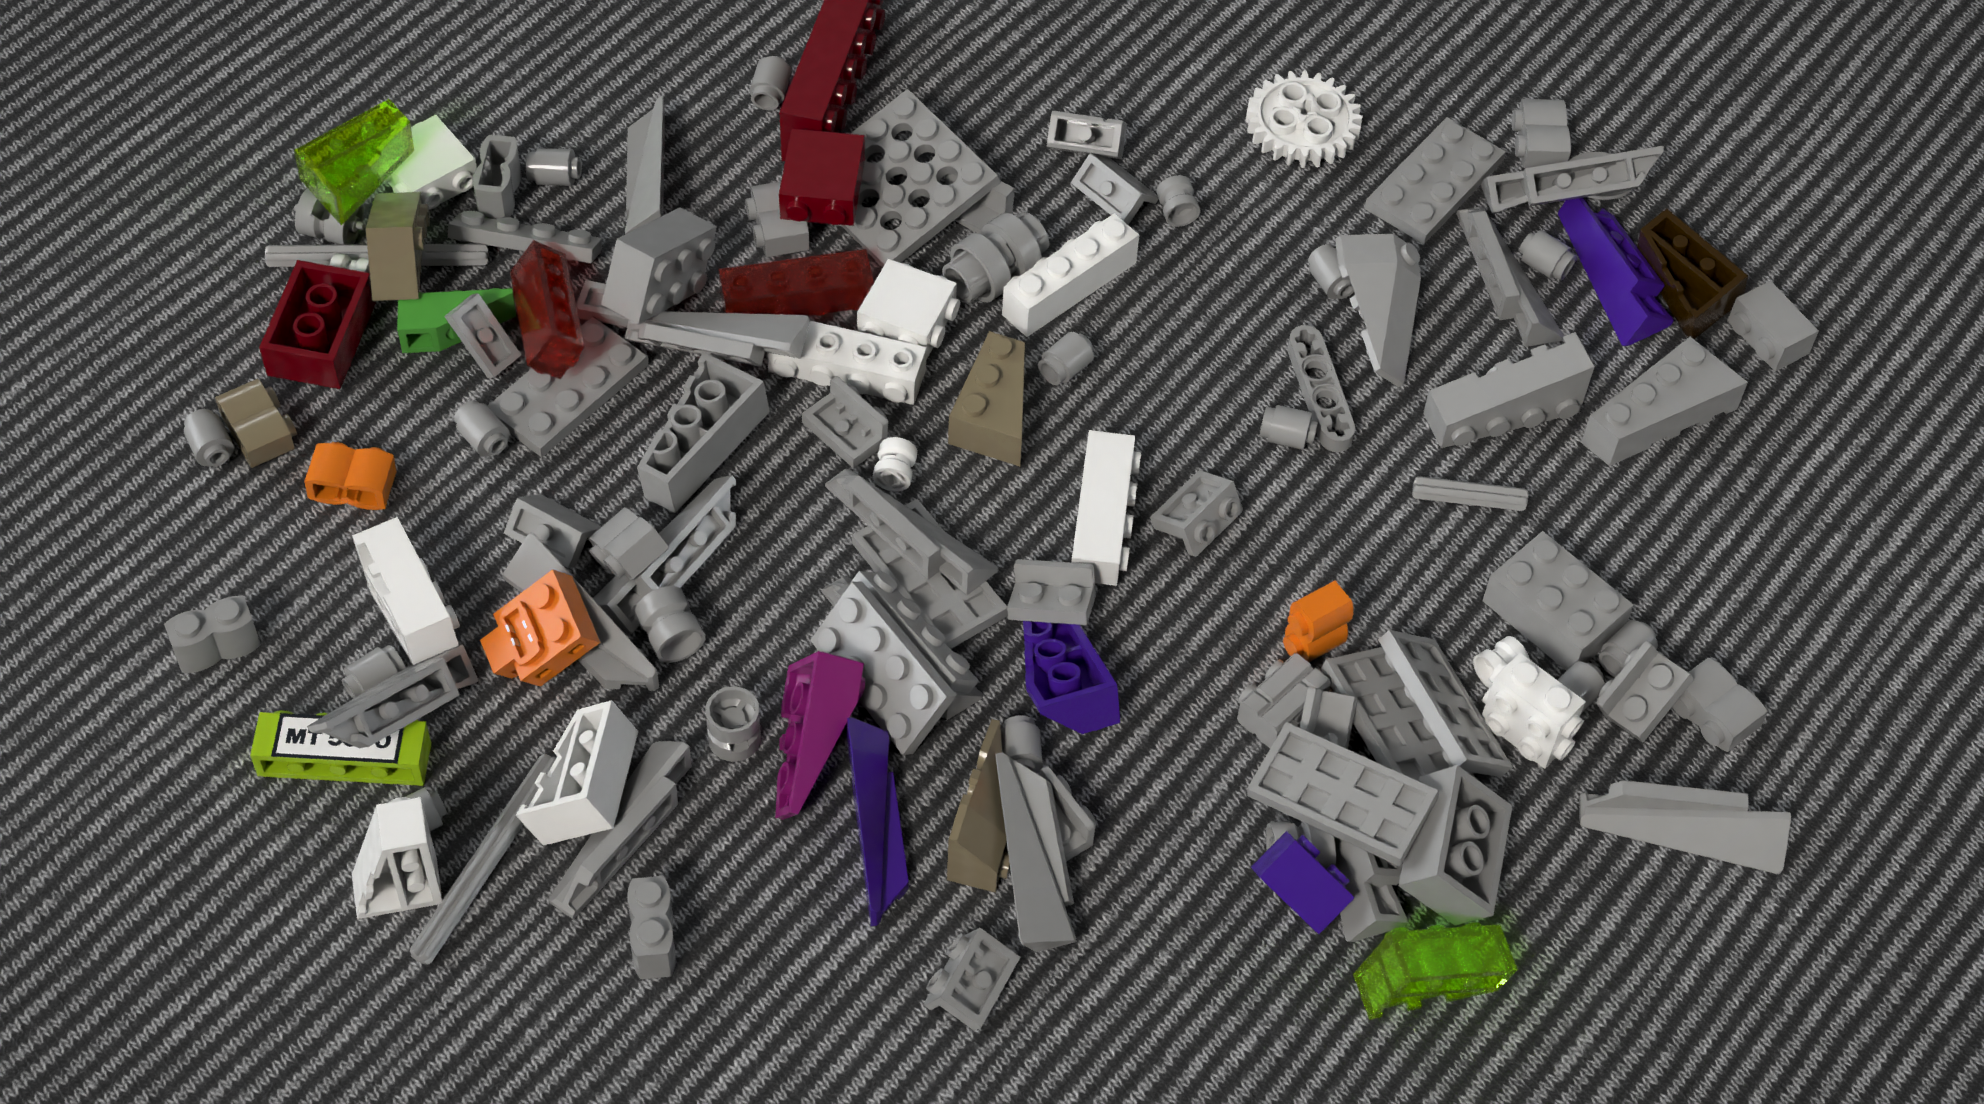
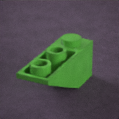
(423, 324)

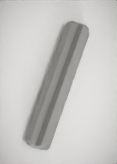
(1470, 493)

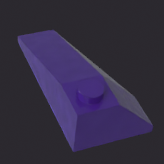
(1068, 677)

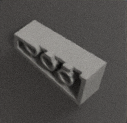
(1667, 398)
(701, 431)

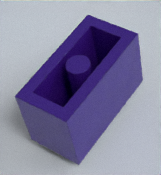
(1303, 882)

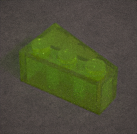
(355, 158)
(1433, 964)

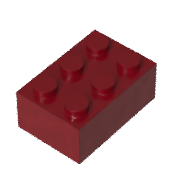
(317, 324)

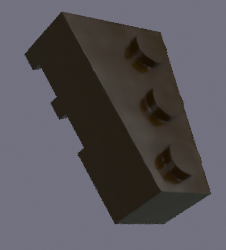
(1696, 276)

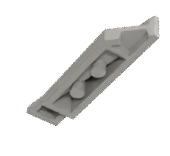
(616, 657)
(399, 699)
(1691, 821)
(1035, 857)

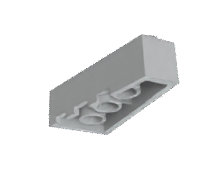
(1511, 395)

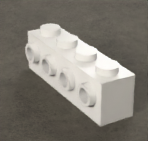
(1069, 274)
(865, 360)
(1103, 504)

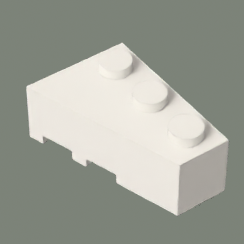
(405, 591)
(586, 778)
(396, 861)

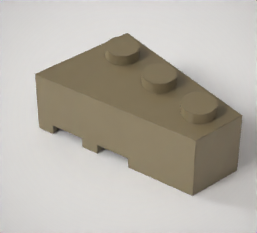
(396, 244)
(990, 404)

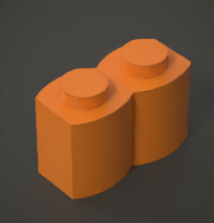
(350, 476)
(1318, 622)

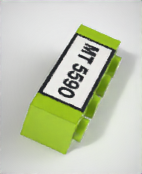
(289, 750)

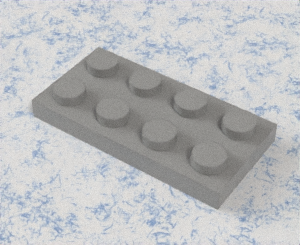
(1434, 180)
(547, 409)
(940, 600)
(900, 683)
(1444, 704)
(1384, 713)
(1343, 793)

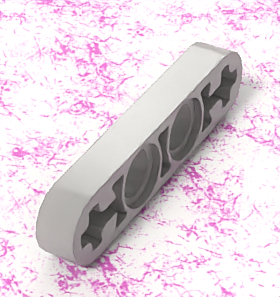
(1324, 387)

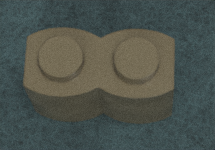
(256, 423)

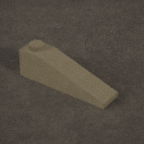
(978, 834)

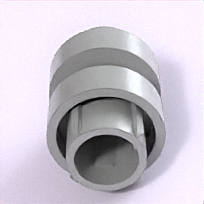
(989, 260)

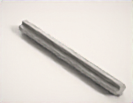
(432, 255)
(477, 869)

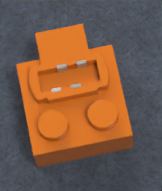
(540, 631)

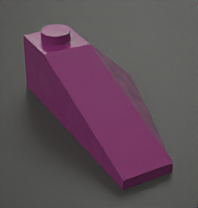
(817, 702)

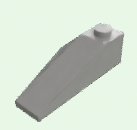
(1386, 295)

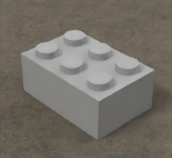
(659, 265)
(1556, 601)
(1459, 848)

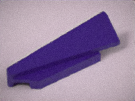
(1617, 272)
(876, 817)

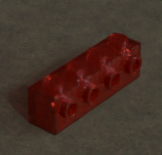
(798, 285)
(547, 310)

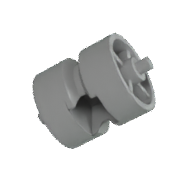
(316, 221)

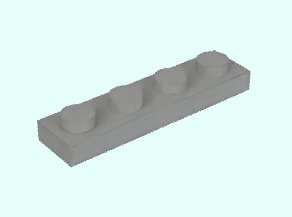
(510, 234)
(927, 639)

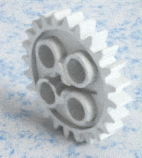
(1303, 119)

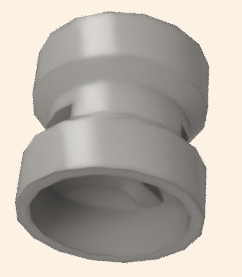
(1178, 200)

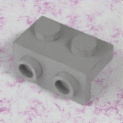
(847, 423)

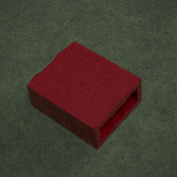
(822, 177)

